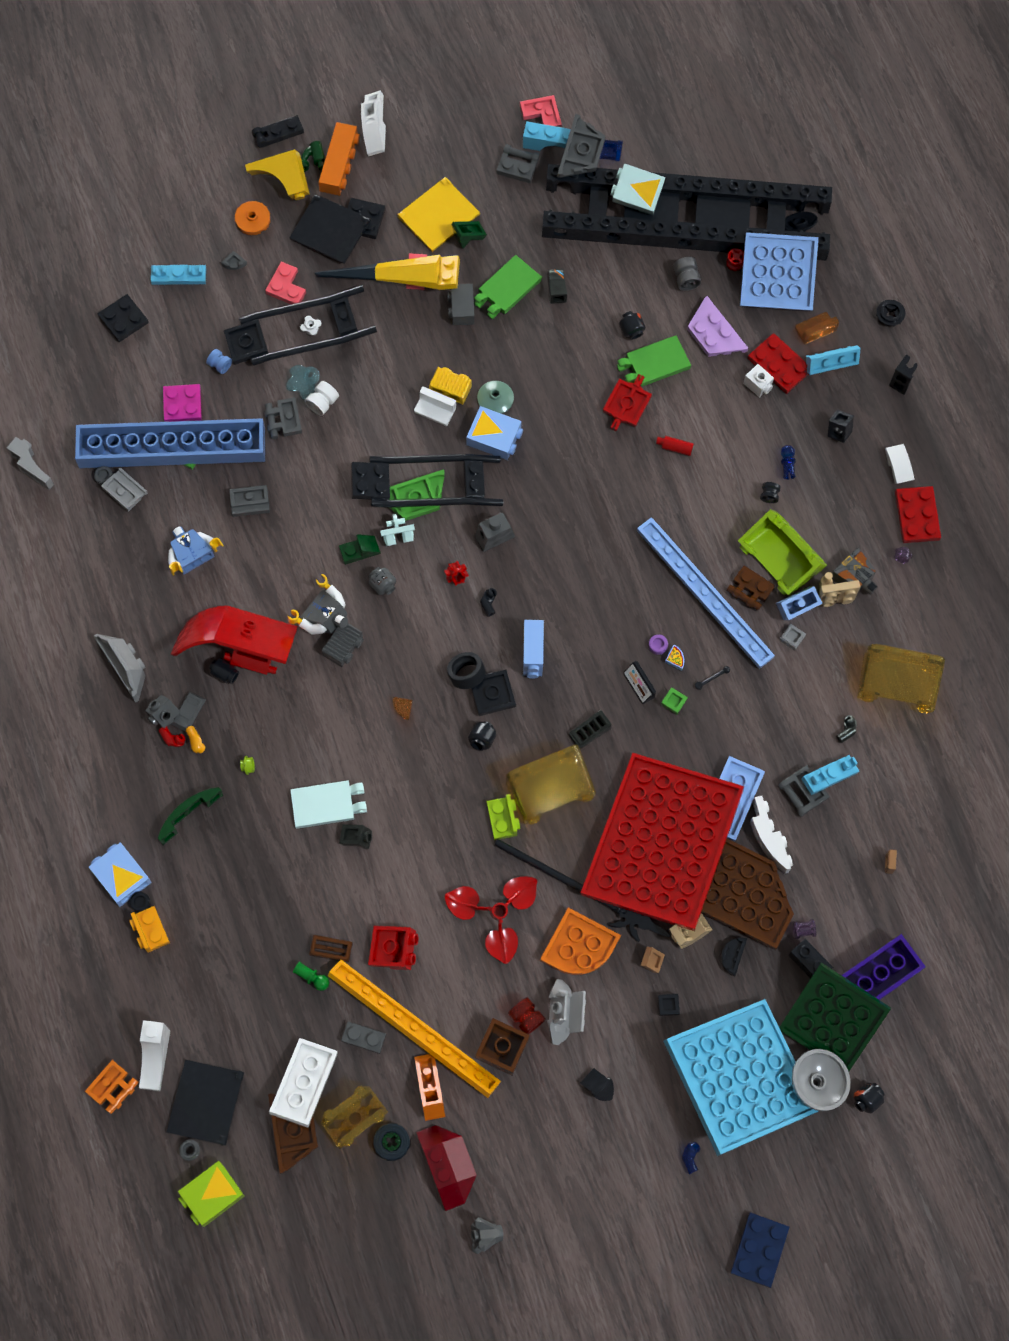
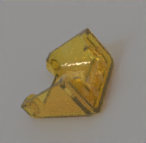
(901, 676)
(550, 783)

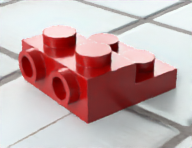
(393, 947)

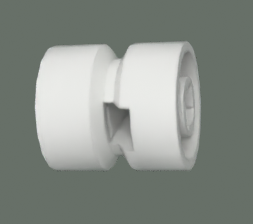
(320, 400)

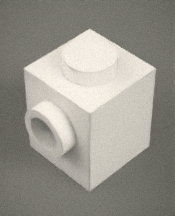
(759, 381)

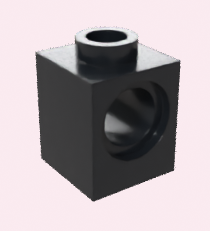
(840, 426)

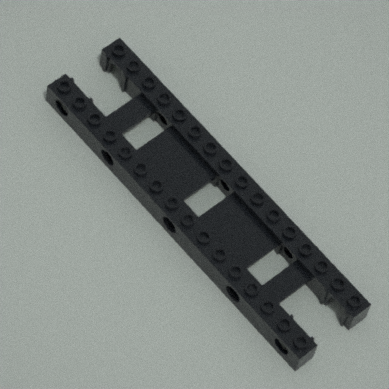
(720, 212)

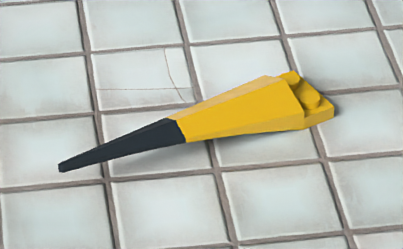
(427, 272)

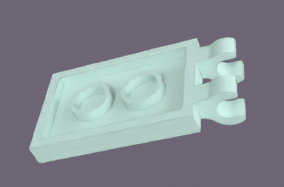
(326, 803)

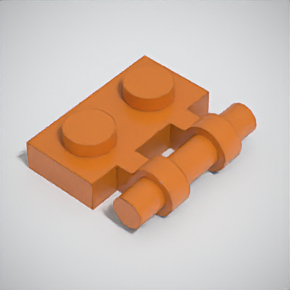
(107, 1082)

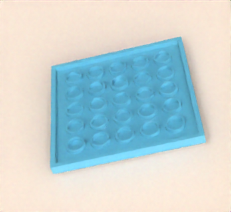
(738, 1076)

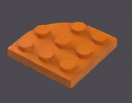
(579, 945)

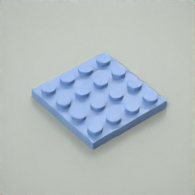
(779, 271)

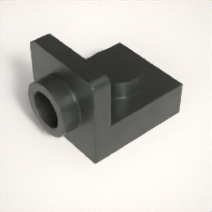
(356, 836)

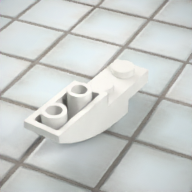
(373, 123)
(771, 842)

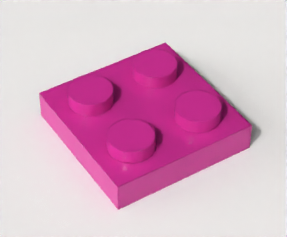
(182, 403)

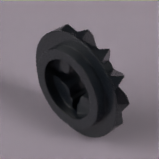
(889, 306)

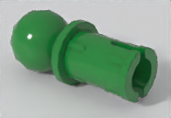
(320, 982)

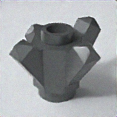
(485, 1235)

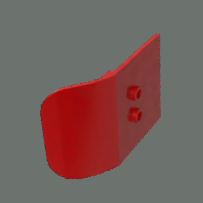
(252, 637)

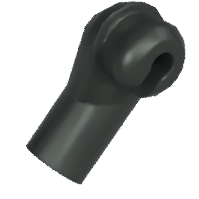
(849, 729)

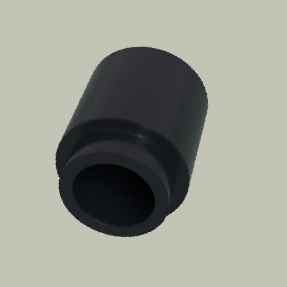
(224, 671)

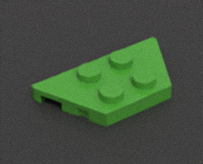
(423, 487)

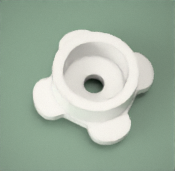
(310, 330)

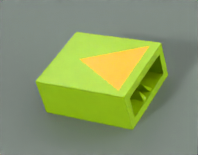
(210, 1194)

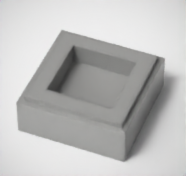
(792, 637)

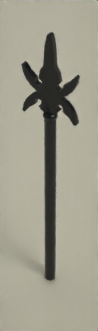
(631, 918)

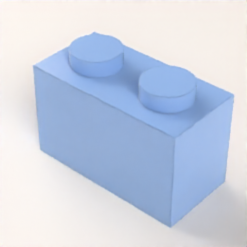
(799, 603)

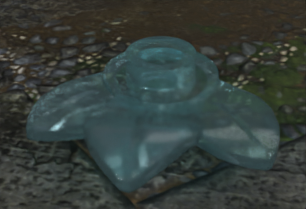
(300, 380)

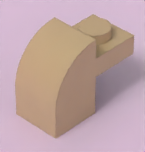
(686, 937)

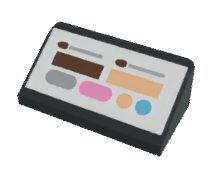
(640, 682)

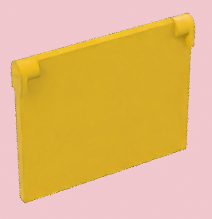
(434, 213)

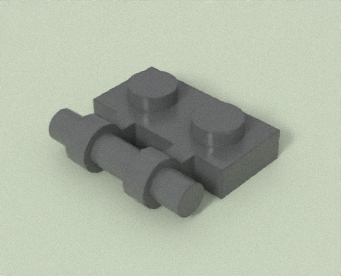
(289, 418)

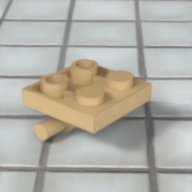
(837, 593)

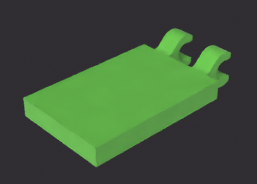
(507, 286)
(655, 361)

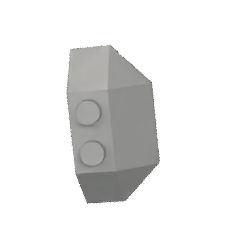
(124, 663)

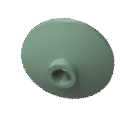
(499, 404)

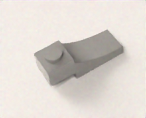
(22, 452)

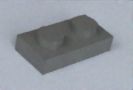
(363, 1037)

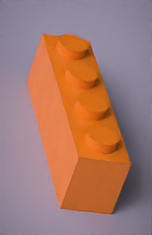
(338, 159)

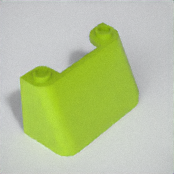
(782, 552)

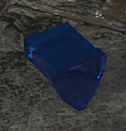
(612, 150)

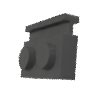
(249, 500)

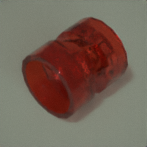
(526, 1016)

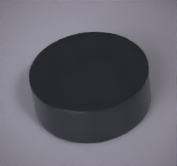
(140, 901)

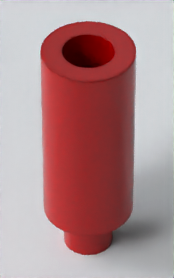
(675, 445)

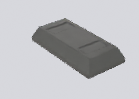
(188, 711)

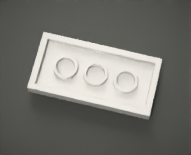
(303, 1082)

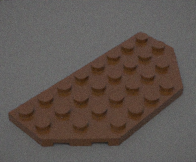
(749, 895)

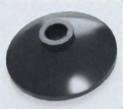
(800, 221)

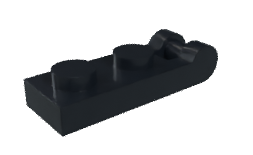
(278, 131)

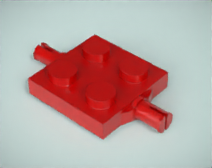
(627, 402)

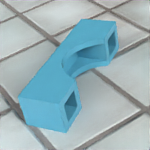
(538, 136)

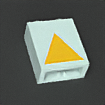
(637, 189)

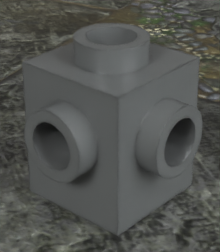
(162, 711)

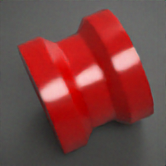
(737, 255)

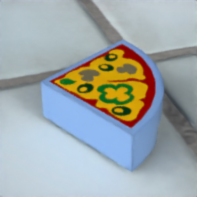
(675, 658)

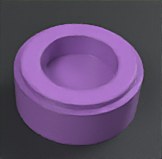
(658, 644)

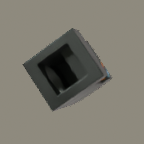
(557, 286)

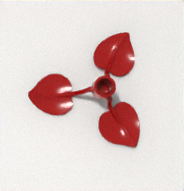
(500, 943)

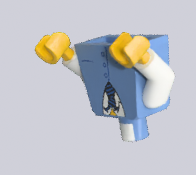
(190, 550)

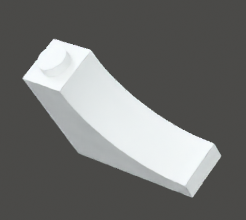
(154, 1045)

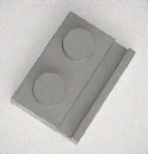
(124, 489)

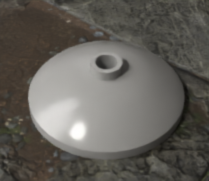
(829, 1073)

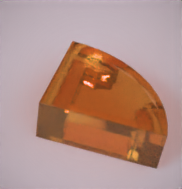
(403, 707)

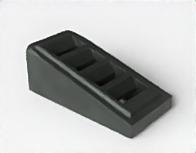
(586, 724)

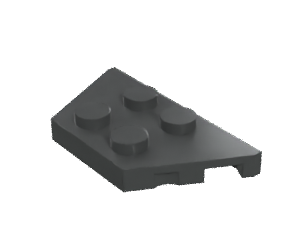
(582, 149)

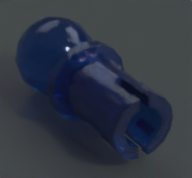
(788, 461)

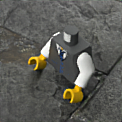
(324, 612)

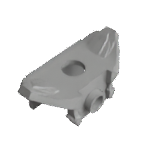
(566, 1012)

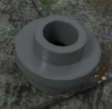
(183, 1147)

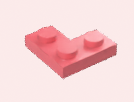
(541, 107)
(282, 287)

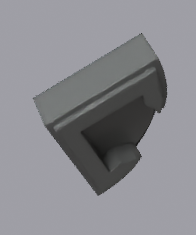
(234, 262)

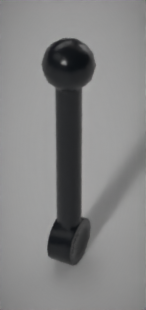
(699, 685)

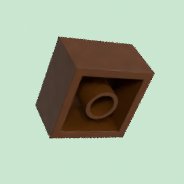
(502, 1046)

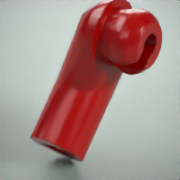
(172, 740)

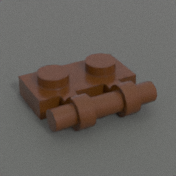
(752, 583)

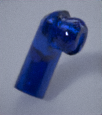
(689, 1155)

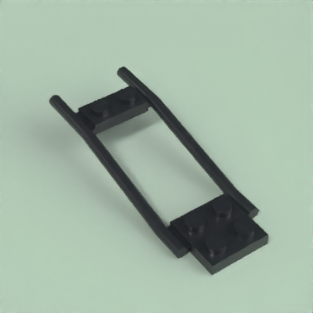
(248, 342)
(373, 483)

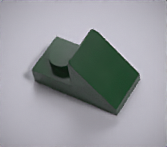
(468, 231)
(362, 548)

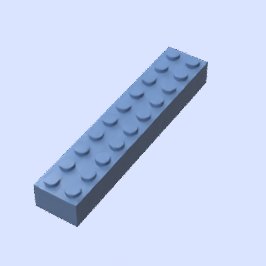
(170, 443)

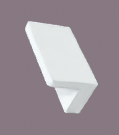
(435, 406)

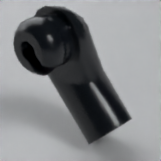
(487, 600)

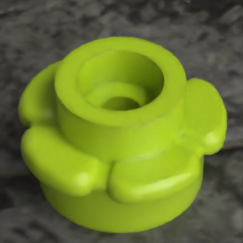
(247, 765)

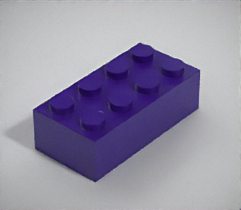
(886, 968)

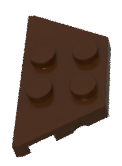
(292, 1140)

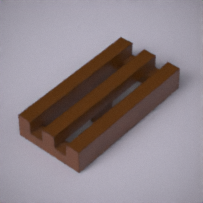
(333, 949)

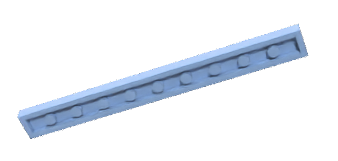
(705, 593)

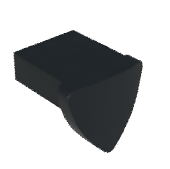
(600, 1086)

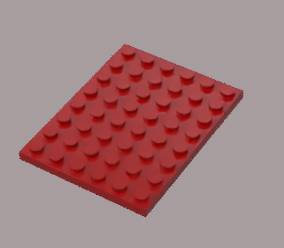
(663, 841)

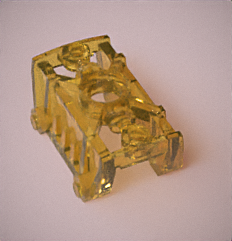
(351, 1106)

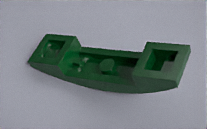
(207, 796)

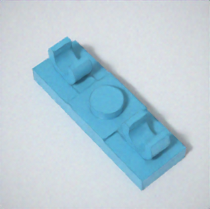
(178, 274)
(833, 359)
(830, 774)

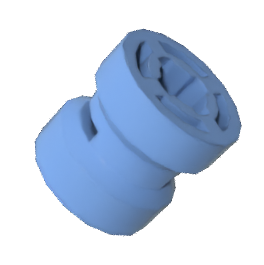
(220, 362)

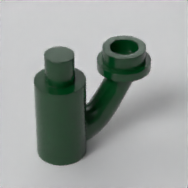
(316, 149)

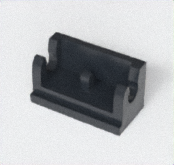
(902, 376)

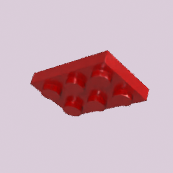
(780, 363)
(918, 514)

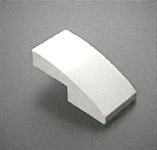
(900, 463)

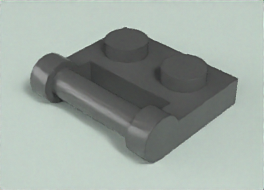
(515, 168)
(813, 800)

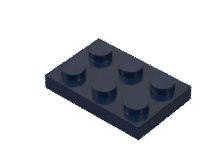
(760, 1250)

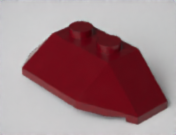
(448, 1164)

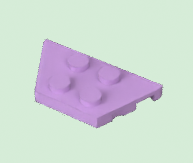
(714, 332)

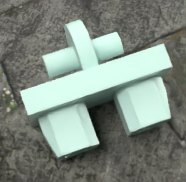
(388, 534)

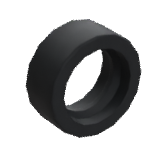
(459, 662)

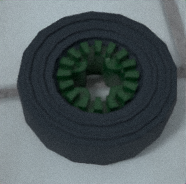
(389, 1131)

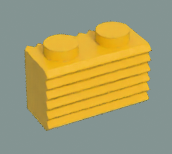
(451, 384)

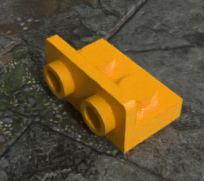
(150, 929)

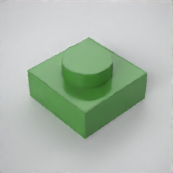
(674, 701)

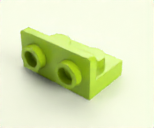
(502, 817)

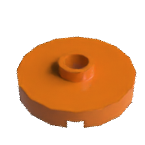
(254, 225)

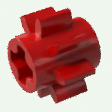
(456, 573)

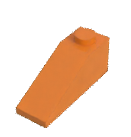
(429, 1087)

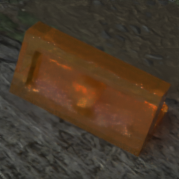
(817, 327)

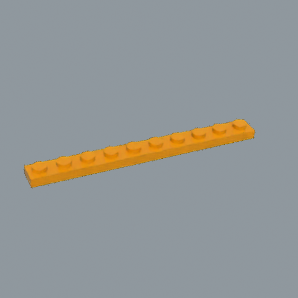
(414, 1028)

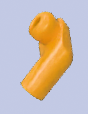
(195, 740)

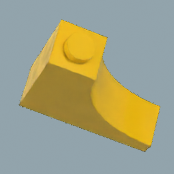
(287, 169)

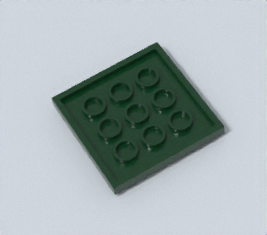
(834, 1016)

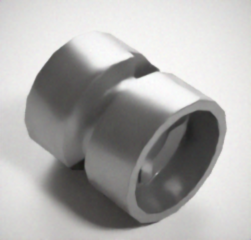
(687, 273)

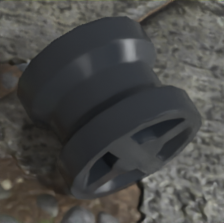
(770, 492)

